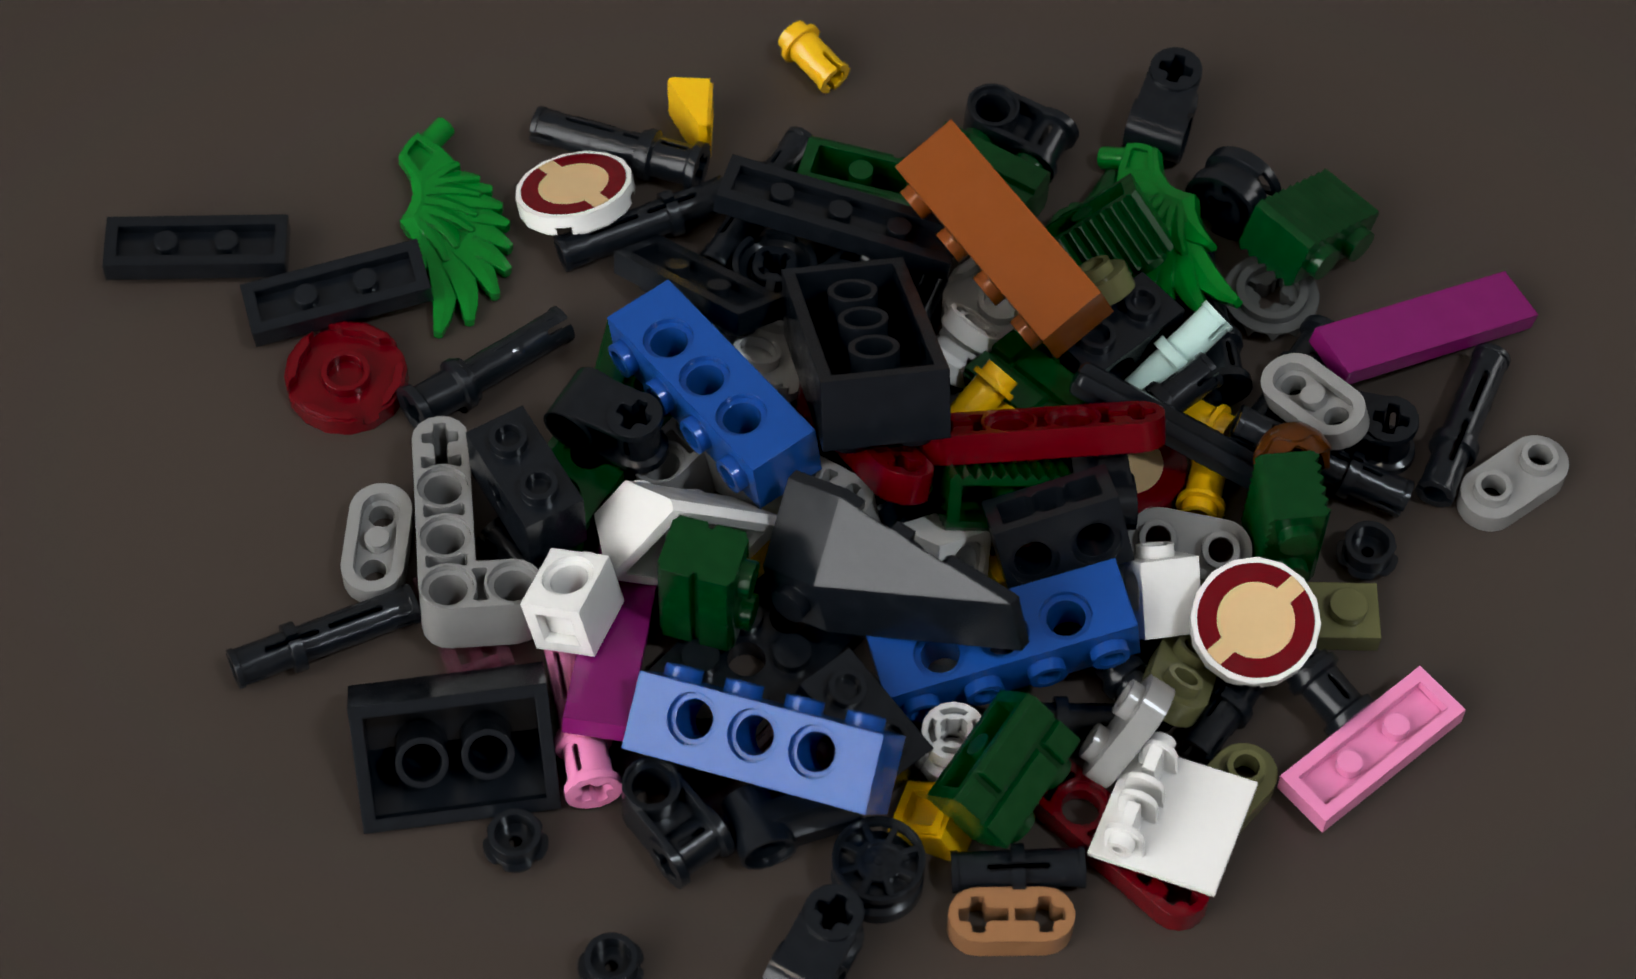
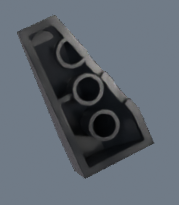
(862, 578)

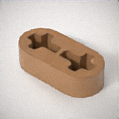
(1010, 921)

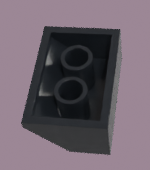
(453, 747)

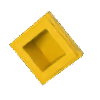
(692, 108)
(932, 826)

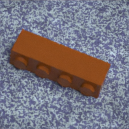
(1003, 239)

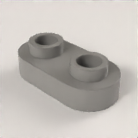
(1322, 399)
(1517, 480)
(1193, 535)
(374, 547)
(1136, 718)

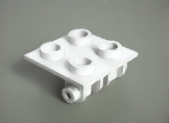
(1173, 818)

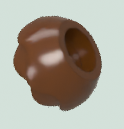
(1294, 438)

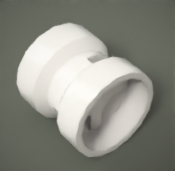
(964, 338)
(943, 721)

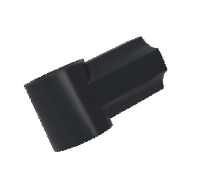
(774, 823)

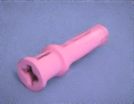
(584, 757)

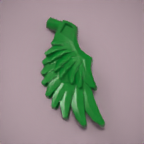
(454, 225)
(1188, 265)

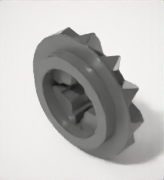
(1252, 282)

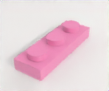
(1371, 748)

